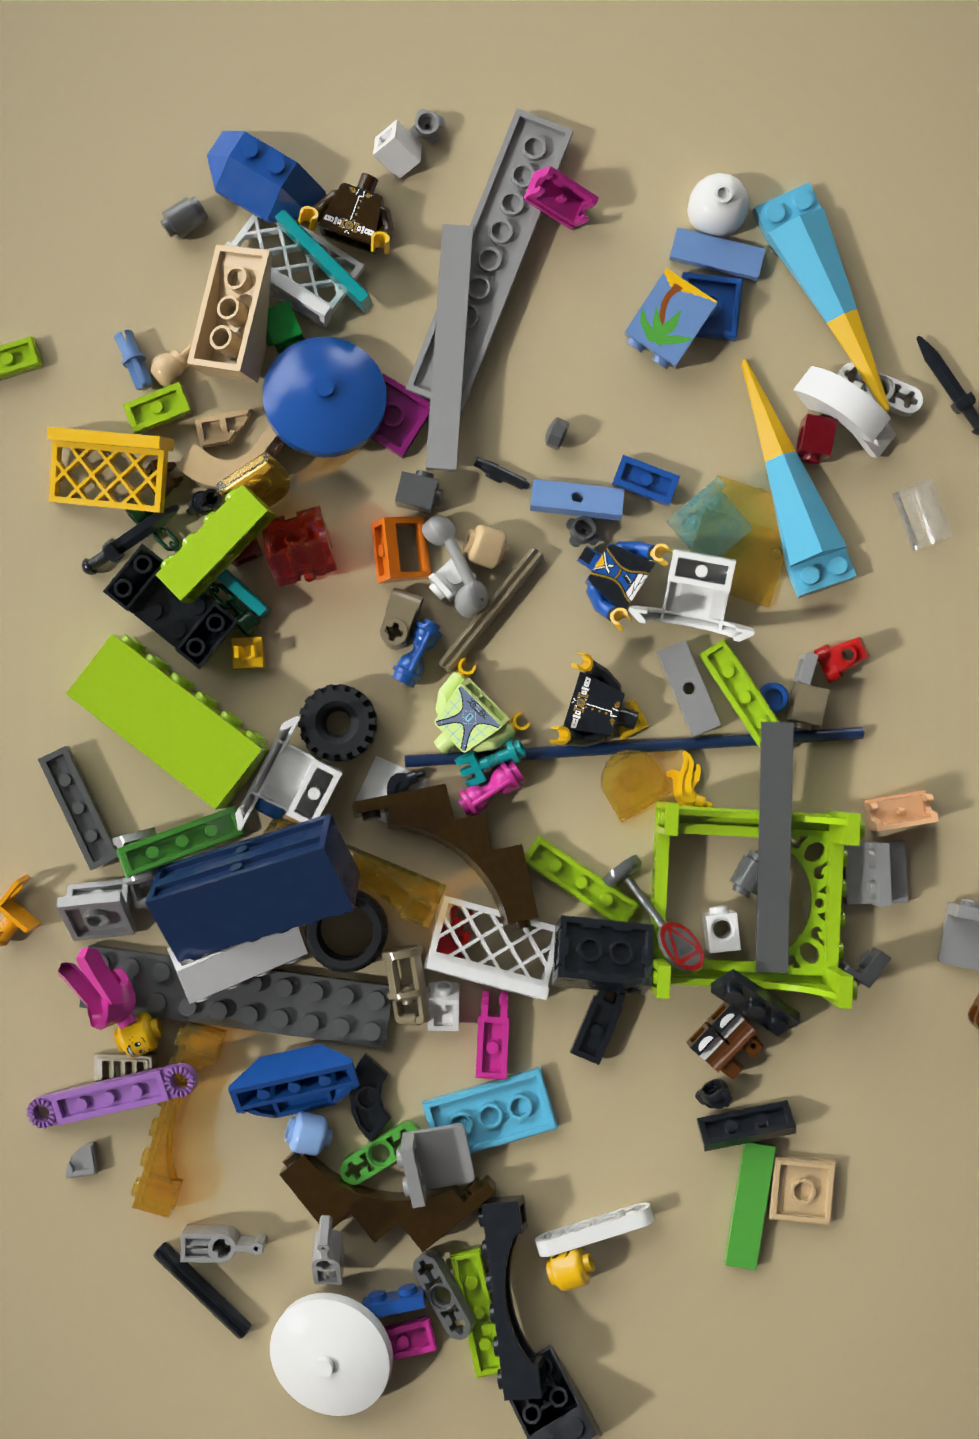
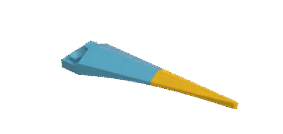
(805, 244)
(809, 538)

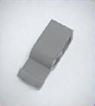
(201, 1243)
(328, 1254)

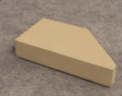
(221, 428)

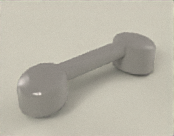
(473, 595)

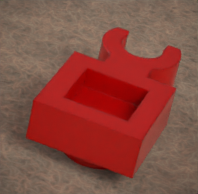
(446, 943)

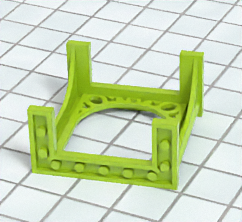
(831, 830)

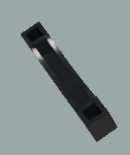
(521, 1370)

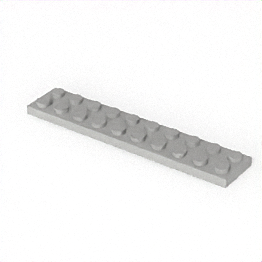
(500, 241)

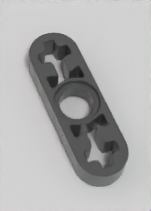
(463, 1310)

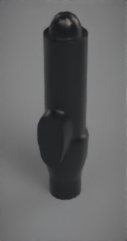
(501, 474)

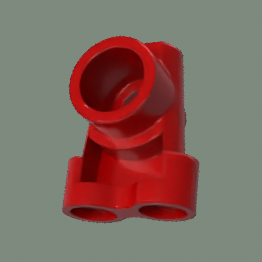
(834, 660)

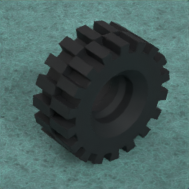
(314, 722)

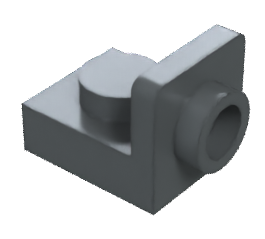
(870, 967)

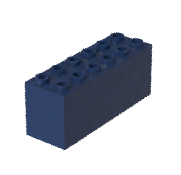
(254, 888)

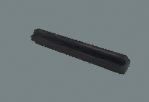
(202, 1290)

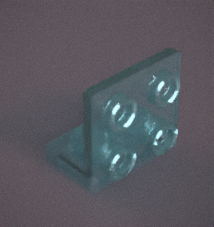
(710, 521)

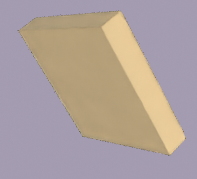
(802, 1190)

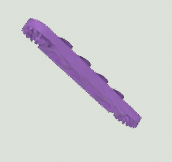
(112, 1095)

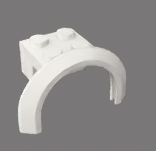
(696, 595)
(291, 780)

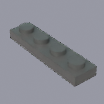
(79, 807)

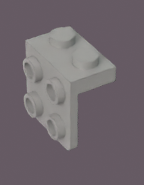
(961, 935)
(434, 1160)

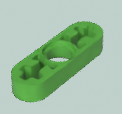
(378, 1165)

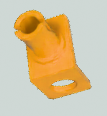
(15, 914)

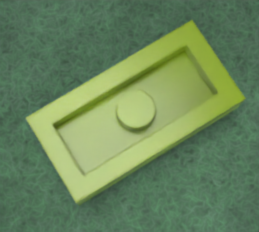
(157, 408)

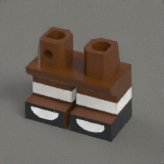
(721, 1053)

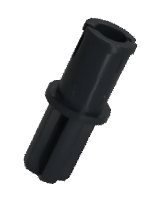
(203, 502)

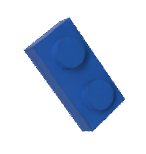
(645, 480)
(405, 1299)

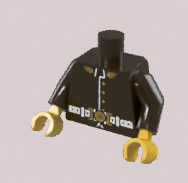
(353, 216)

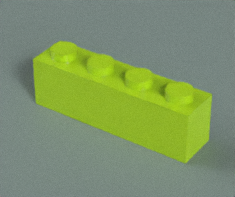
(215, 544)

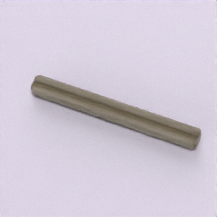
(494, 607)

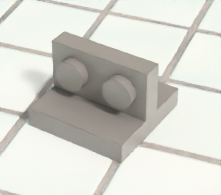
(876, 873)
(97, 910)

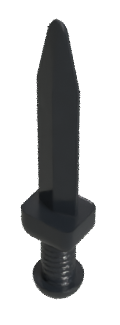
(963, 402)
(114, 550)

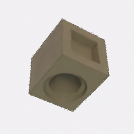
(807, 706)

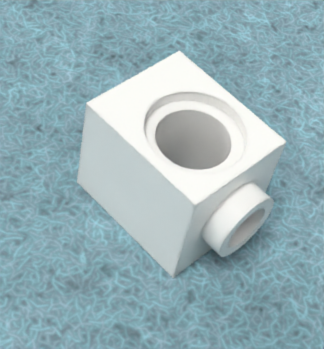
(730, 940)

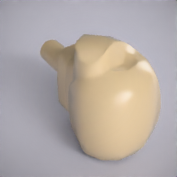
(169, 366)

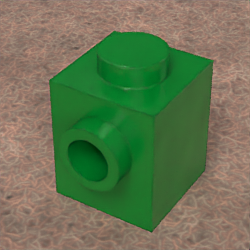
(282, 327)

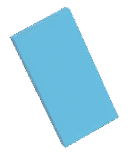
(496, 1110)

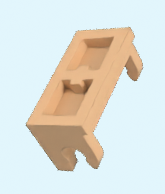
(899, 811)

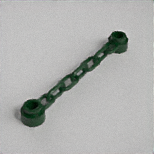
(247, 620)

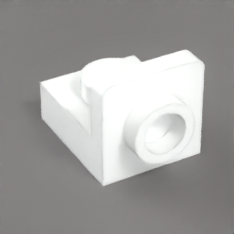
(446, 581)
(443, 1006)

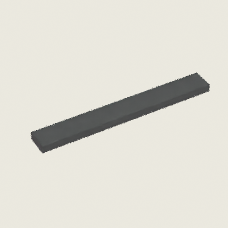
(774, 846)

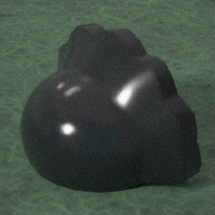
(714, 1097)

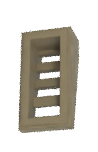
(148, 1059)

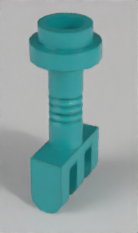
(514, 751)

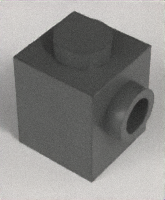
(418, 492)

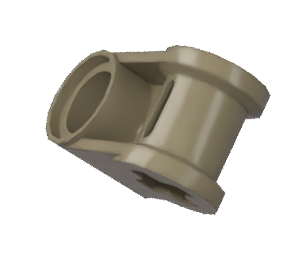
(402, 613)

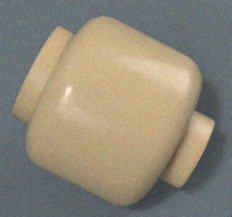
(486, 546)

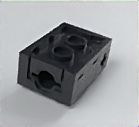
(603, 955)

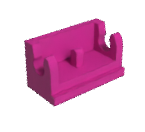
(559, 197)

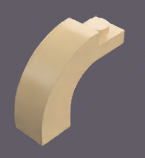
(208, 470)

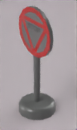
(674, 939)

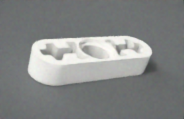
(904, 389)

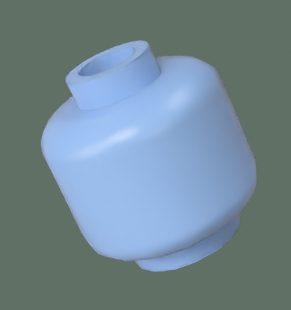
(308, 1133)

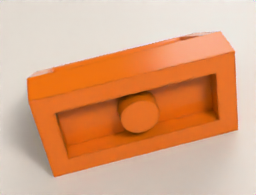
(387, 552)

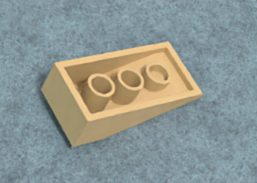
(233, 315)

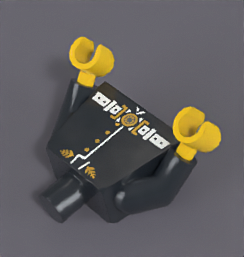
(594, 707)

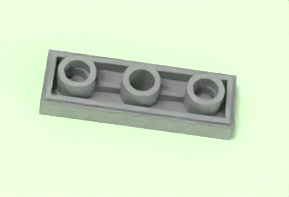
(697, 706)

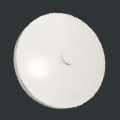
(331, 1354)

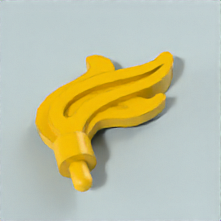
(685, 782)

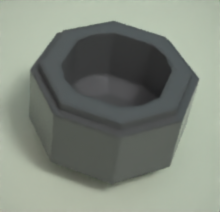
(556, 433)

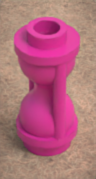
(502, 781)

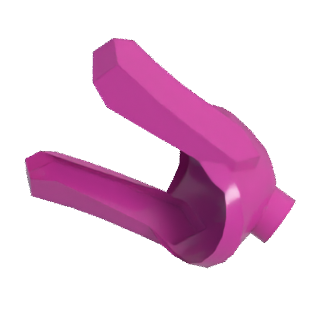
(104, 992)

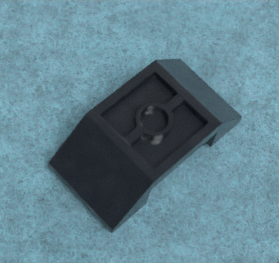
(191, 628)

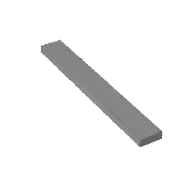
(449, 347)

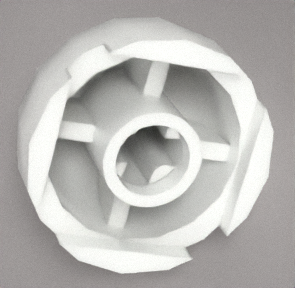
(718, 205)

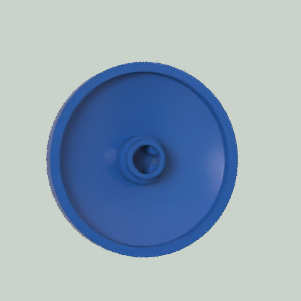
(324, 397)

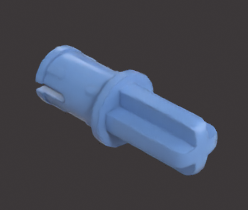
(134, 360)

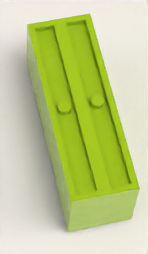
(169, 720)

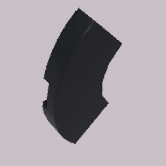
(367, 1099)

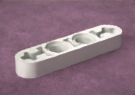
(594, 1229)

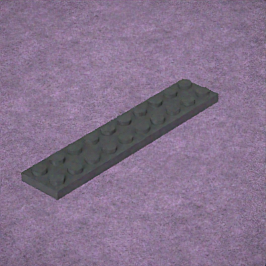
(271, 1003)

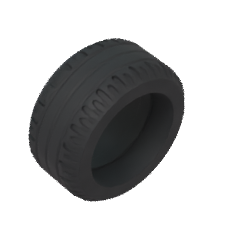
(347, 964)

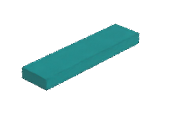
(324, 260)

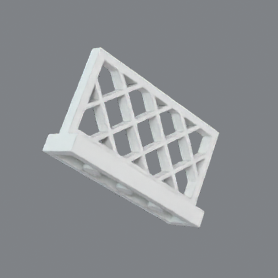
(284, 287)
(485, 974)

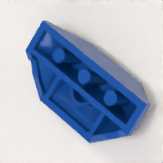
(260, 177)
(294, 1082)

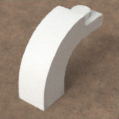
(849, 404)

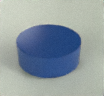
(775, 696)
(269, 809)

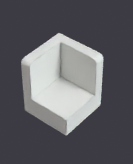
(397, 149)

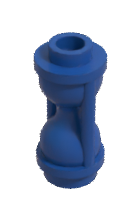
(411, 665)

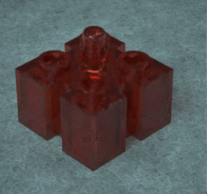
(299, 547)

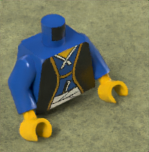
(619, 575)

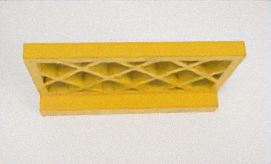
(108, 442)

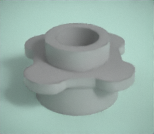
(426, 117)

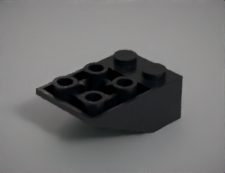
(562, 1409)

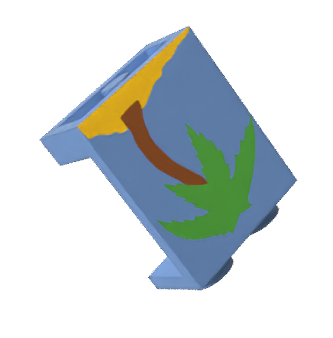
(669, 319)

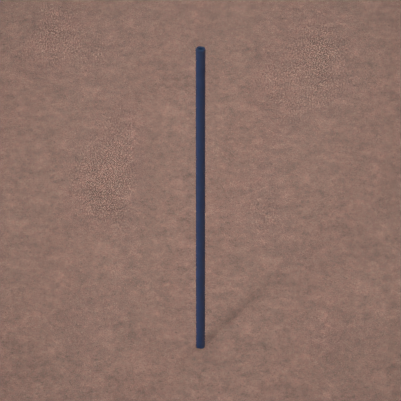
(644, 746)

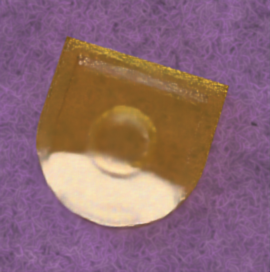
(261, 475)
(633, 782)

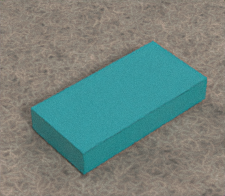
(244, 594)

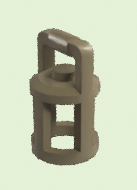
(410, 992)

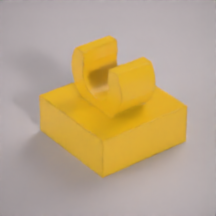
(248, 653)

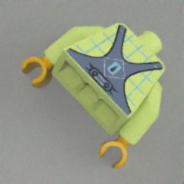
(470, 716)

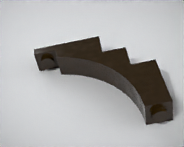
(430, 814)
(379, 1210)

